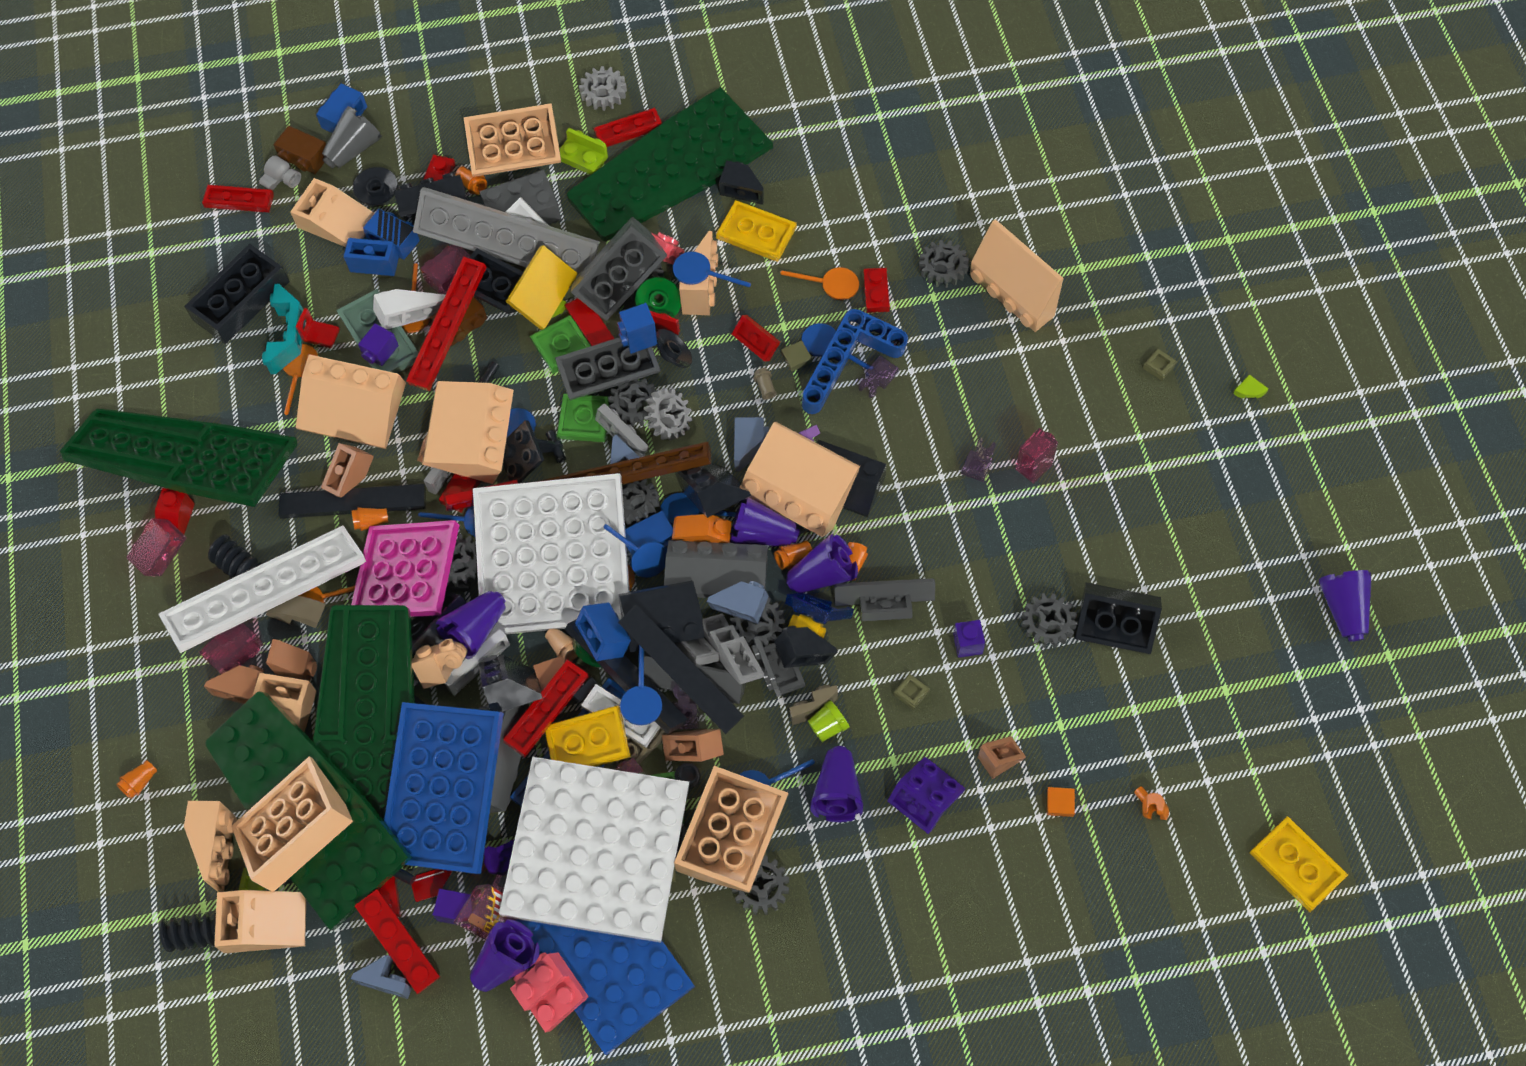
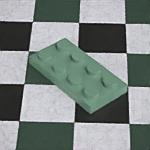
(359, 319)

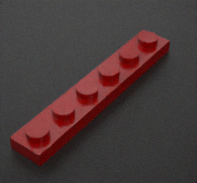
(446, 324)

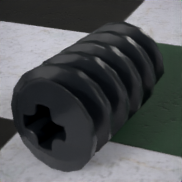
(230, 557)
(188, 934)

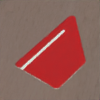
(428, 884)

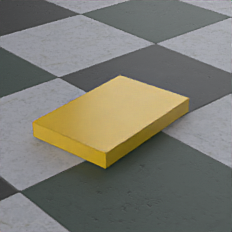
(756, 230)
(541, 287)
(589, 738)
(1298, 864)

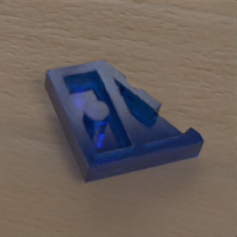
(817, 608)

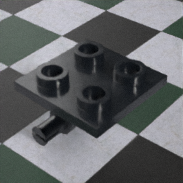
(525, 452)

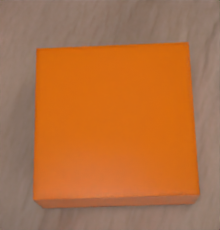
(1060, 801)

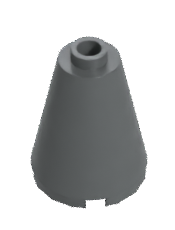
(349, 139)

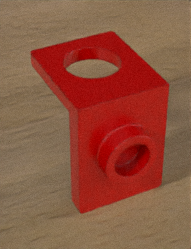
(664, 321)
(316, 332)

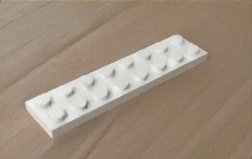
(261, 588)

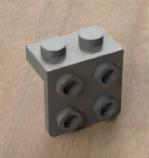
(775, 675)

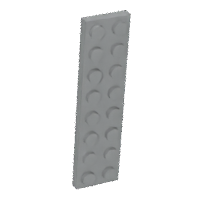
(497, 232)

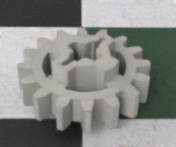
(603, 88)
(667, 414)

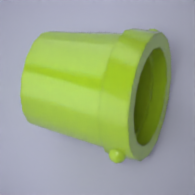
(828, 722)

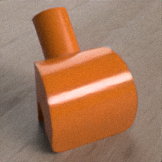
(1151, 803)

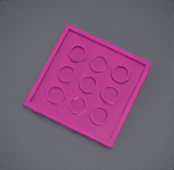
(407, 566)

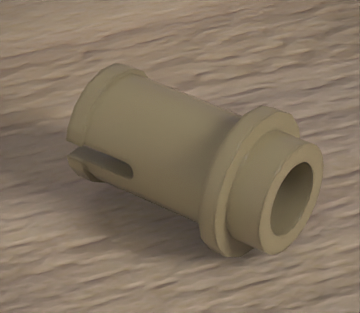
(762, 377)

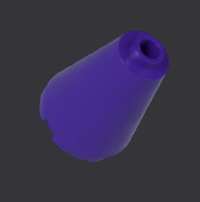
(762, 526)
(823, 566)
(1349, 602)
(472, 621)
(837, 788)
(504, 955)

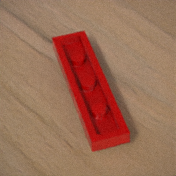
(545, 710)
(397, 941)

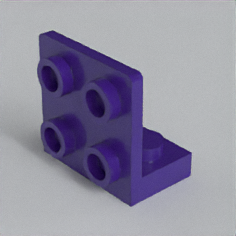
(925, 794)

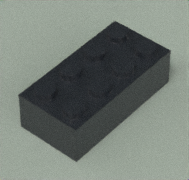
(236, 294)

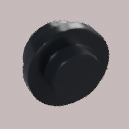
(689, 773)

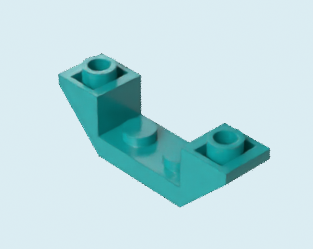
(282, 353)

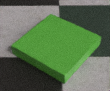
(559, 340)
(578, 419)

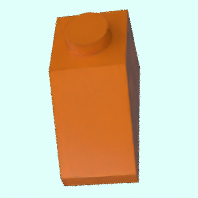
(701, 529)

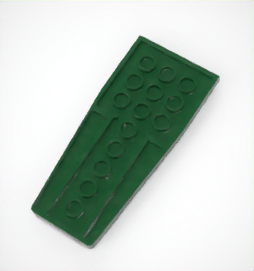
(669, 164)
(181, 454)
(362, 694)
(260, 750)

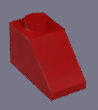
(174, 507)

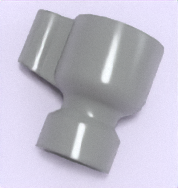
(279, 170)

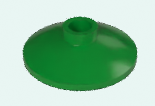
(658, 285)

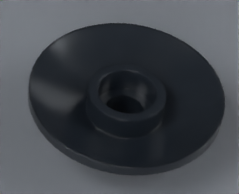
(375, 179)
(673, 349)

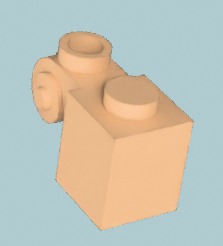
(436, 662)

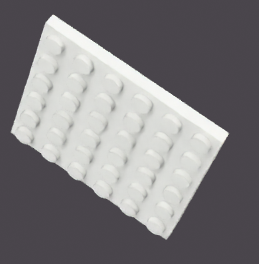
(549, 549)
(595, 849)

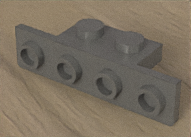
(885, 598)

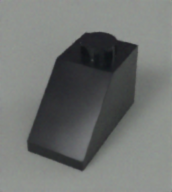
(740, 183)
(803, 647)

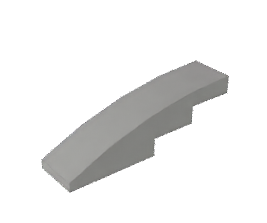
(732, 649)

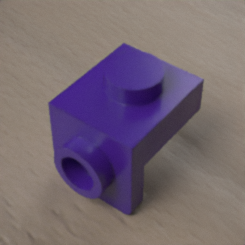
(498, 859)

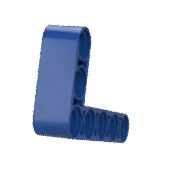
(841, 353)

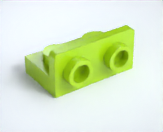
(583, 152)

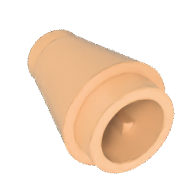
(561, 644)

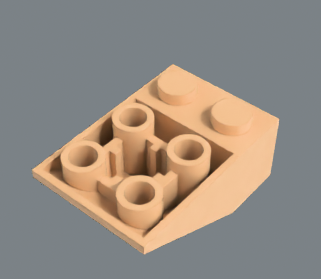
(330, 213)
(700, 297)
(291, 694)
(210, 838)
(259, 920)

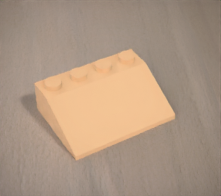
(512, 140)
(1016, 277)
(348, 401)
(468, 429)
(800, 479)
(290, 825)
(730, 830)

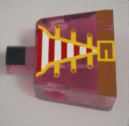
(483, 908)

